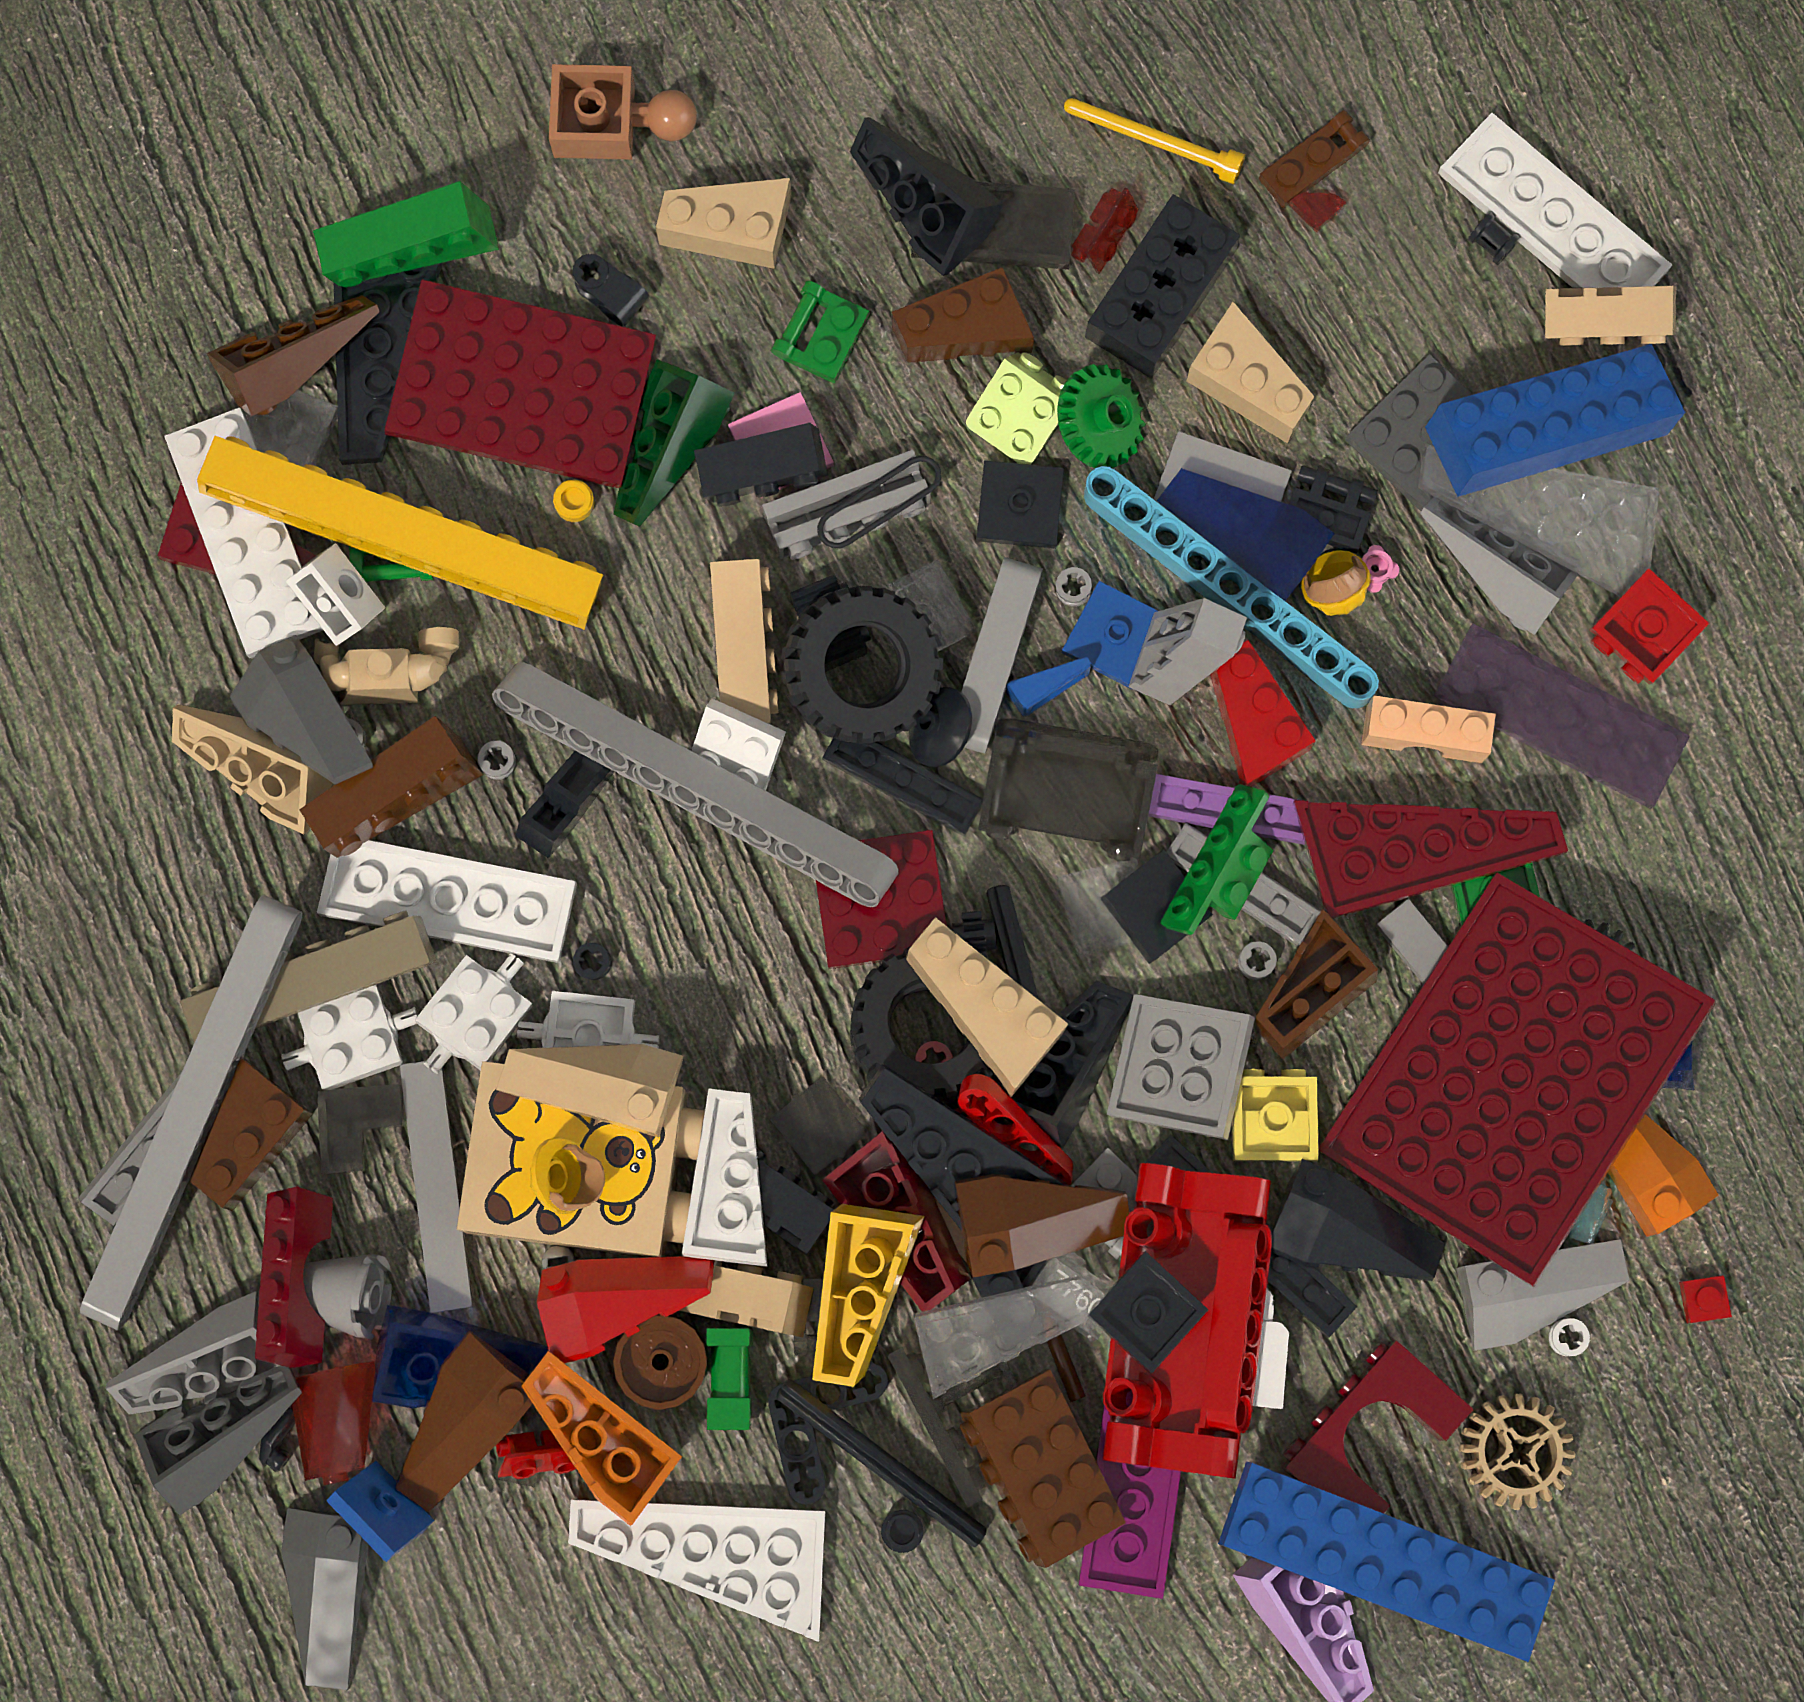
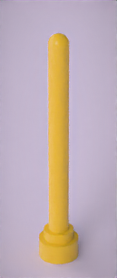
(1225, 163)

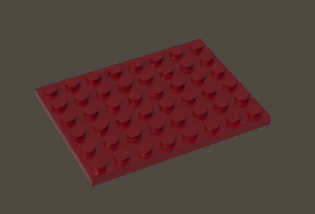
(1516, 1078)

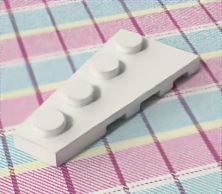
(726, 1192)

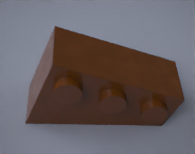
(247, 1135)

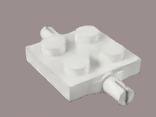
(473, 1013)
(586, 1021)
(350, 1038)

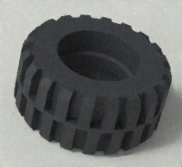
(916, 664)
(874, 1042)

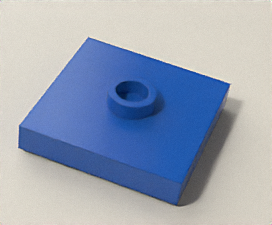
(1110, 633)
(380, 1511)

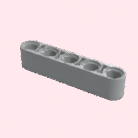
(998, 647)

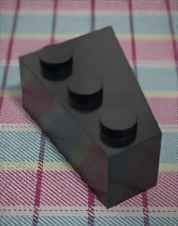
(790, 1210)

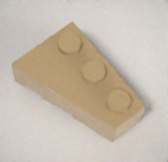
(727, 220)

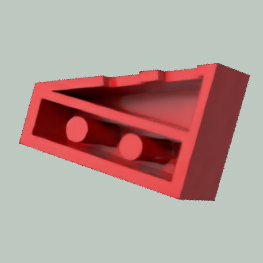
(1258, 717)

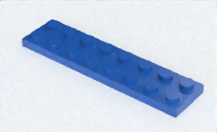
(1386, 1561)

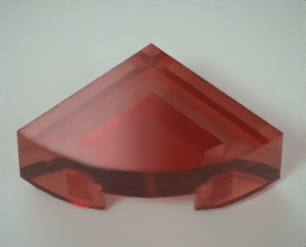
(1317, 208)

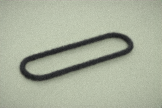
(827, 515)

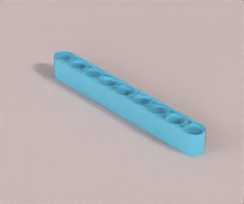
(1222, 568)

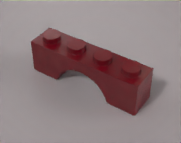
(287, 1324)

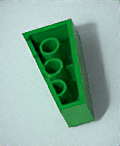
(406, 236)

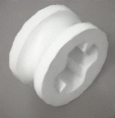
(1574, 1326)

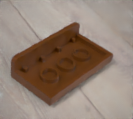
(1041, 1470)

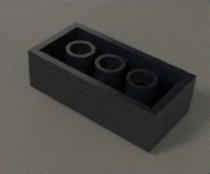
(1186, 280)

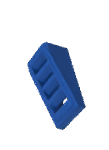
(1041, 687)

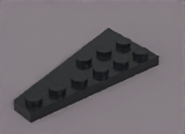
(371, 362)
(945, 1144)

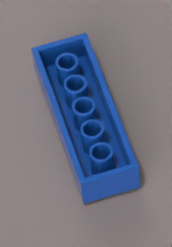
(1554, 419)

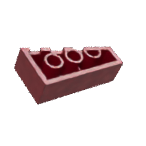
(885, 1181)

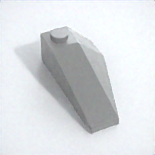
(1512, 575)

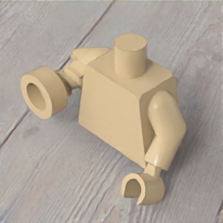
(387, 674)

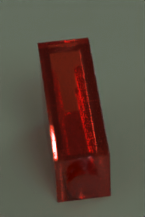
(334, 1421)

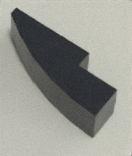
(562, 803)

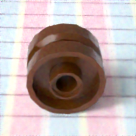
(661, 1387)

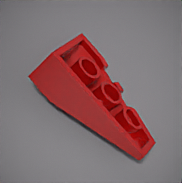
(601, 1298)

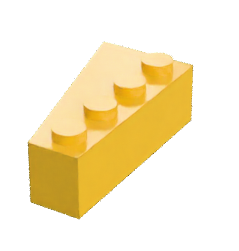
(859, 1284)

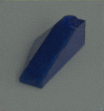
(1256, 532)

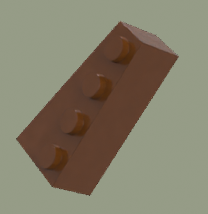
(400, 784)

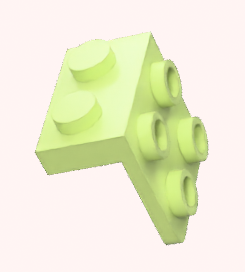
(1018, 408)

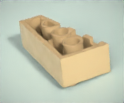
(741, 637)
(986, 1005)

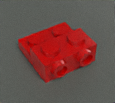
(1647, 628)

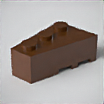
(964, 321)
(1315, 987)

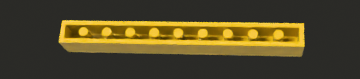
(399, 531)

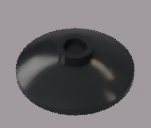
(943, 730)

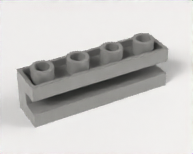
(796, 516)

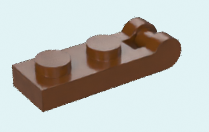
(1313, 159)

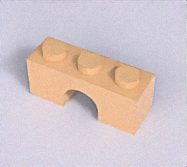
(1406, 723)

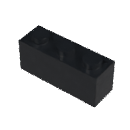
(761, 464)

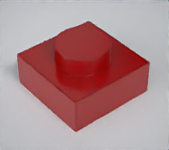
(1705, 1299)

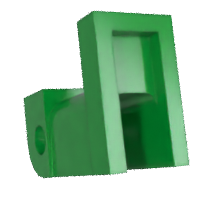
(730, 1379)

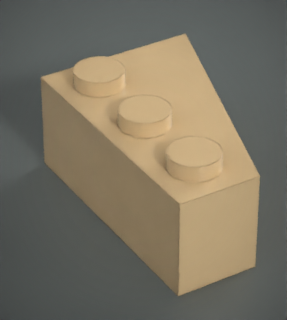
(1610, 314)
(1250, 376)
(756, 1300)

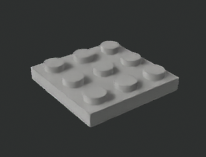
(1181, 1066)

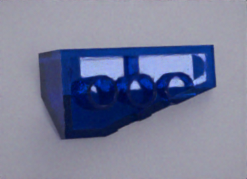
(419, 1341)

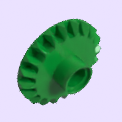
(1100, 416)

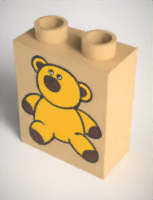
(639, 1197)

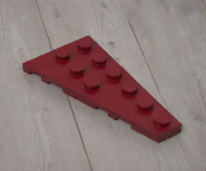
(1400, 851)

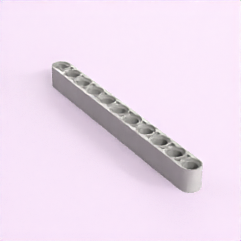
(696, 784)
(191, 1112)

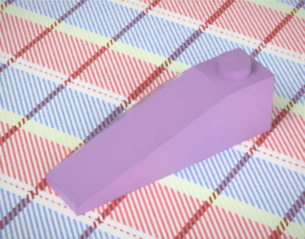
(1311, 1626)

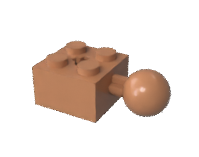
(609, 131)

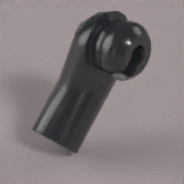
(270, 1445)

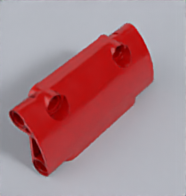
(1202, 1395)

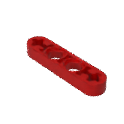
(1021, 1131)

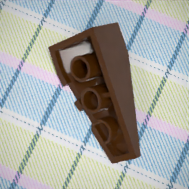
(1027, 1222)

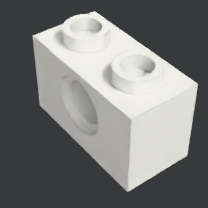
(335, 594)

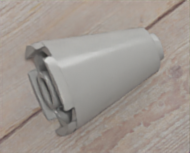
(349, 1292)

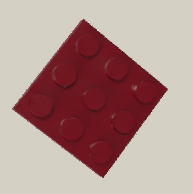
(914, 899)

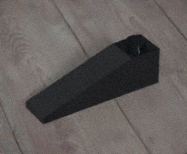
(934, 201)
(1066, 1076)
(1342, 1225)

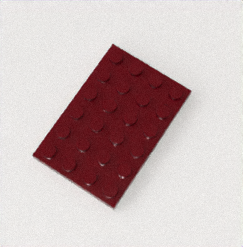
(520, 384)

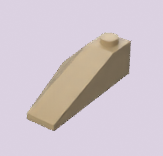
(251, 762)
(606, 1082)

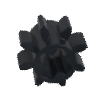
(976, 932)

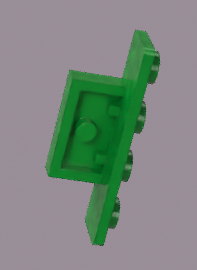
(1224, 866)

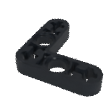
(780, 1414)

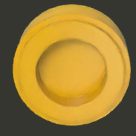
(573, 500)

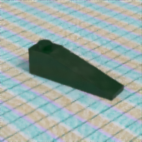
(677, 418)

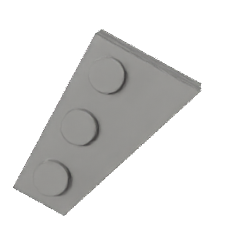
(1185, 648)

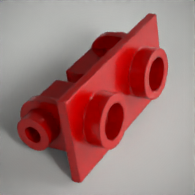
(525, 1458)

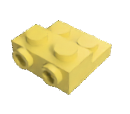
(1276, 1117)

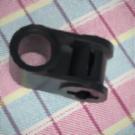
(613, 293)

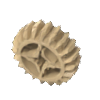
(1529, 1467)

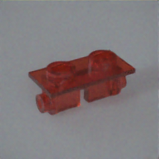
(1115, 215)

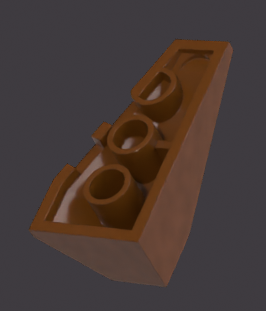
(275, 366)
(467, 1415)

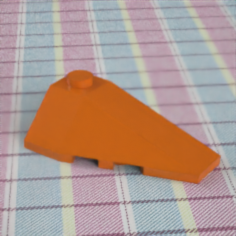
(1660, 1179)
(606, 1445)

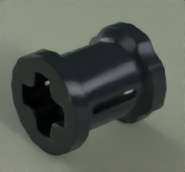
(1494, 238)

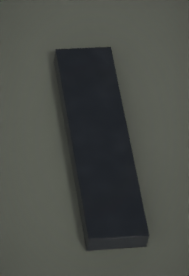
(906, 782)

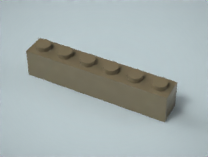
(332, 970)

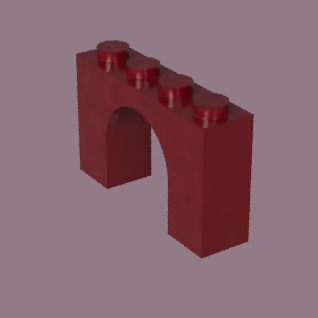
(1392, 1378)

